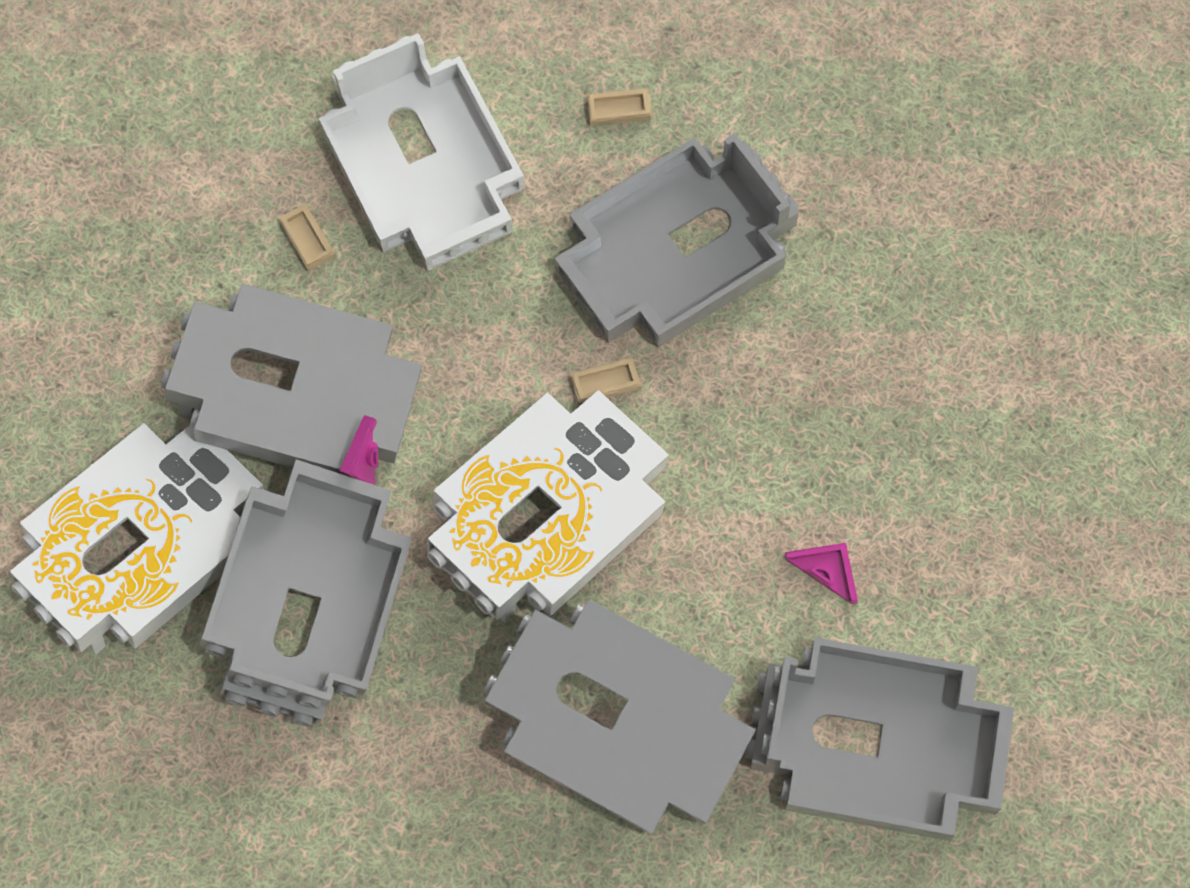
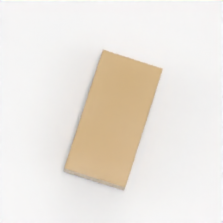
(619, 107)
(306, 237)
(609, 379)

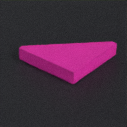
(363, 453)
(829, 567)

